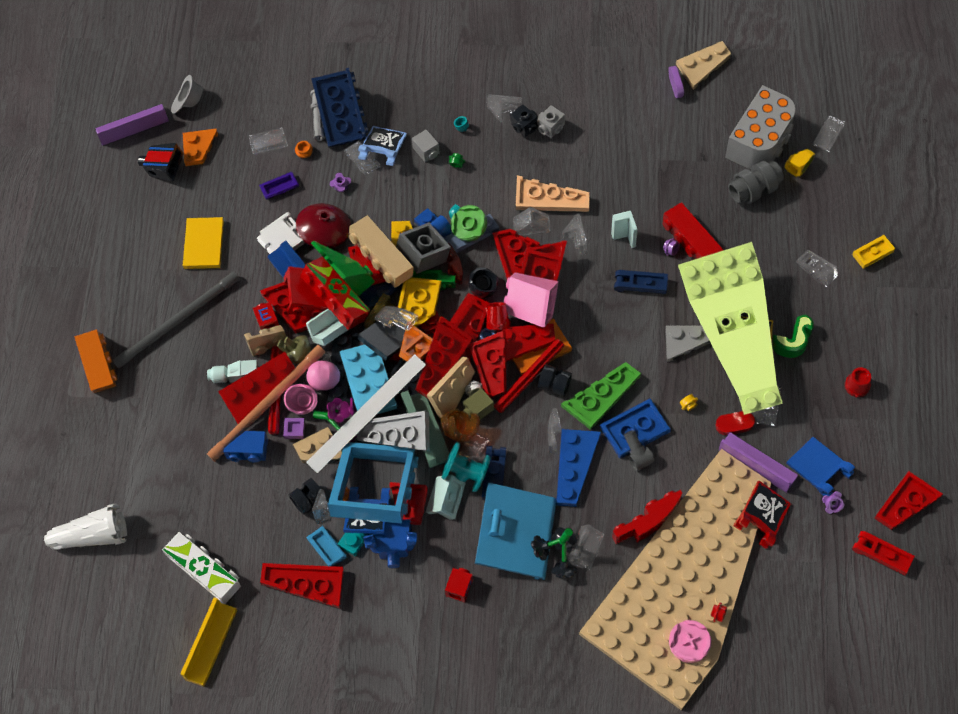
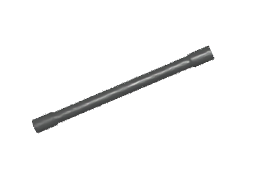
(128, 355)

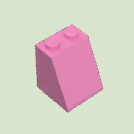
(531, 298)

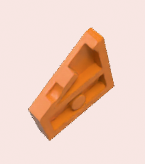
(197, 145)
(415, 343)

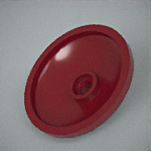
(323, 224)

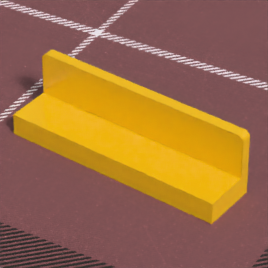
(208, 642)

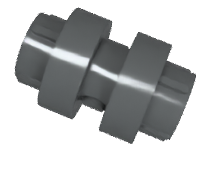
(749, 184)

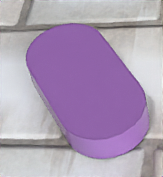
(676, 82)

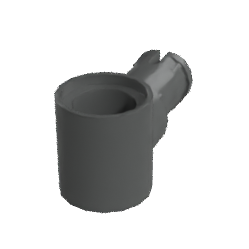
(640, 455)

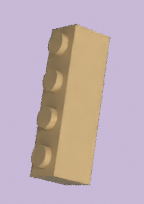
(380, 251)

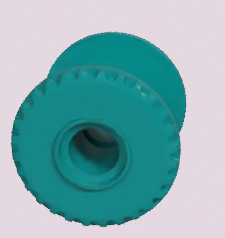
(465, 469)

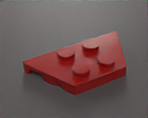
(544, 260)

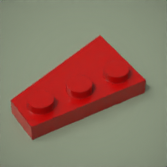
(527, 339)
(490, 362)
(907, 500)

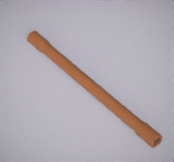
(217, 451)

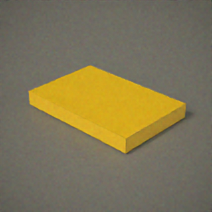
(203, 243)

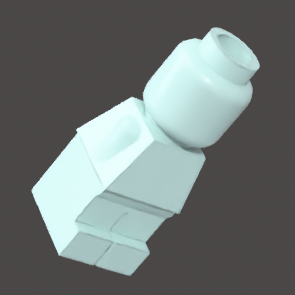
(235, 371)

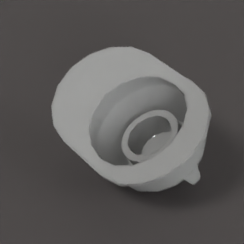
(188, 95)

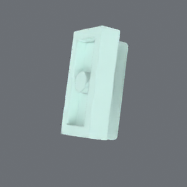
(624, 226)
(325, 327)
(446, 497)

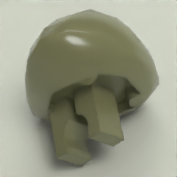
(296, 349)

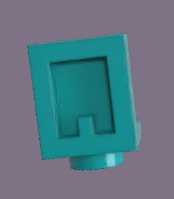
(352, 542)

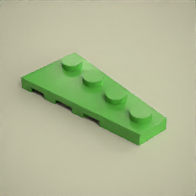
(594, 402)

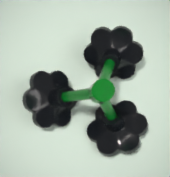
(562, 541)

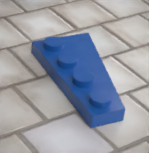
(575, 459)

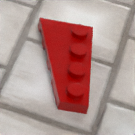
(252, 388)
(306, 581)

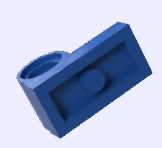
(439, 223)

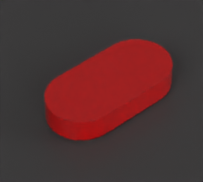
(734, 423)

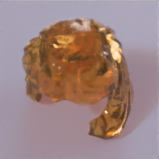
(458, 425)

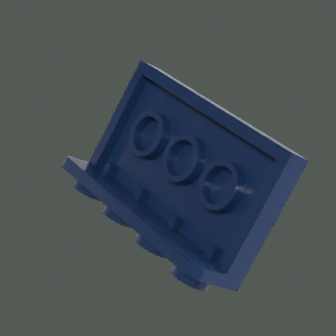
(339, 108)

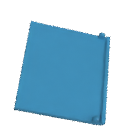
(509, 526)

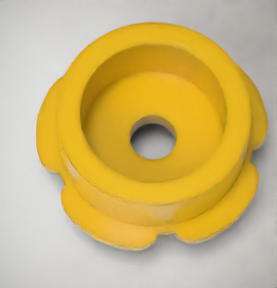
(689, 402)

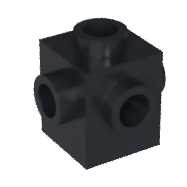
(524, 120)

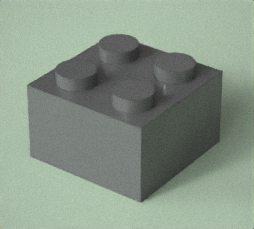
(423, 247)

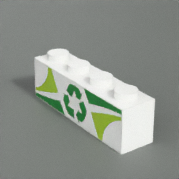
(201, 567)

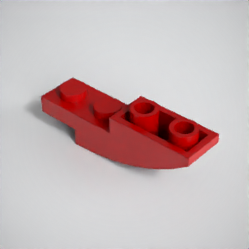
(654, 516)

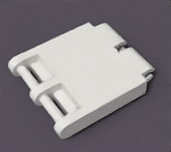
(278, 232)

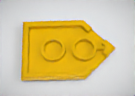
(420, 297)

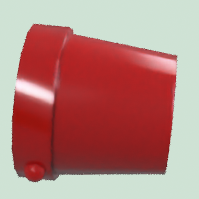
(497, 316)
(858, 382)

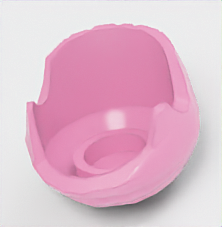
(323, 375)
(300, 399)

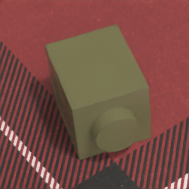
(478, 403)

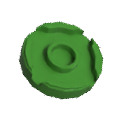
(469, 223)

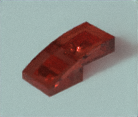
(454, 265)

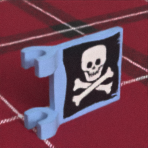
(383, 142)

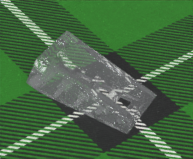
(824, 276)

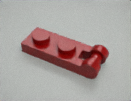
(883, 552)

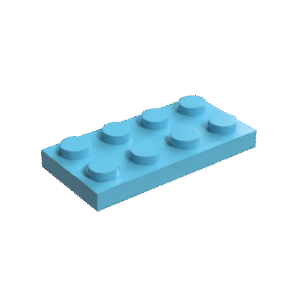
(365, 375)

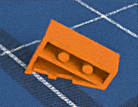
(96, 360)

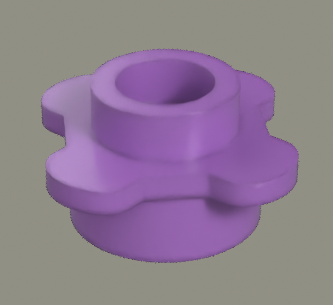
(340, 187)
(837, 506)

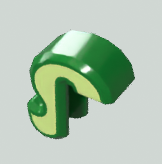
(797, 345)

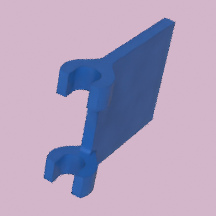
(819, 465)

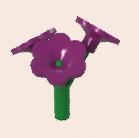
(338, 411)

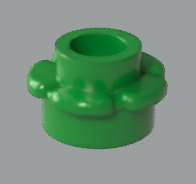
(456, 160)

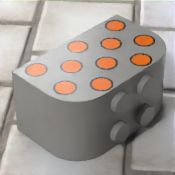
(762, 129)

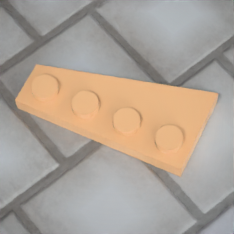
(549, 197)

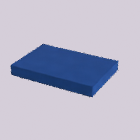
(643, 419)

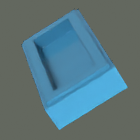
(326, 547)

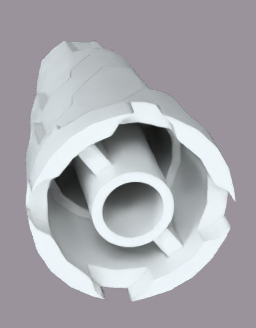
(96, 528)

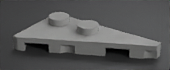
(683, 340)

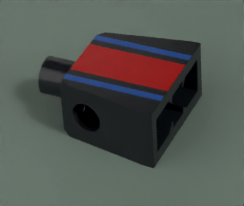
(162, 161)

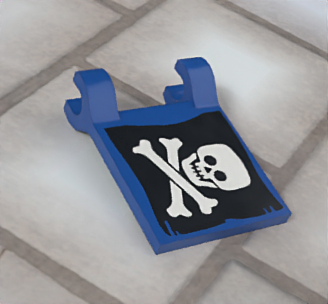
(366, 526)

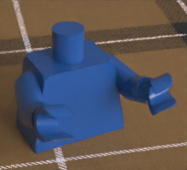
(394, 543)

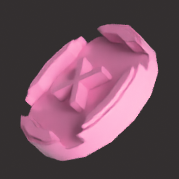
(690, 641)

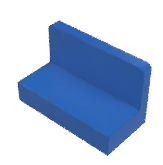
(285, 257)

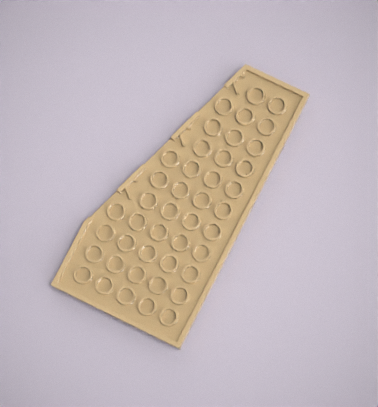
(680, 577)

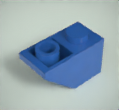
(248, 446)

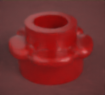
(719, 612)

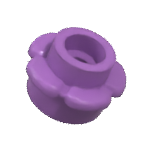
(671, 247)

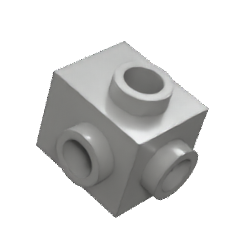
(550, 121)

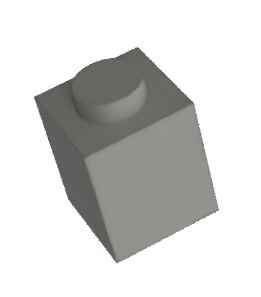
(425, 146)

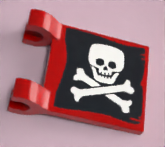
(765, 511)

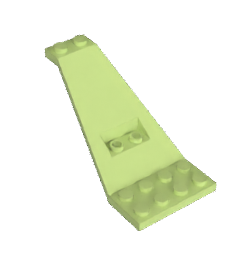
(723, 288)

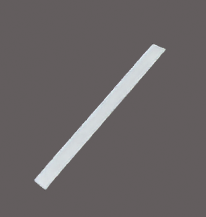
(365, 413)

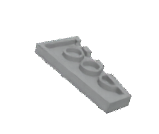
(401, 430)

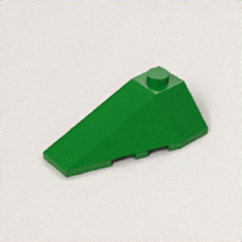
(355, 275)

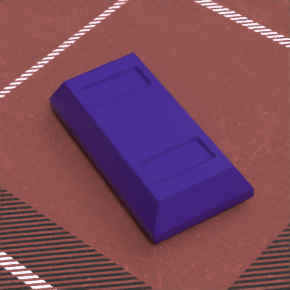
(279, 185)

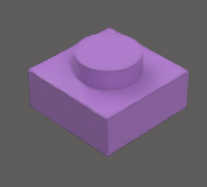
(294, 428)

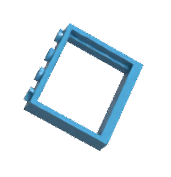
(370, 511)

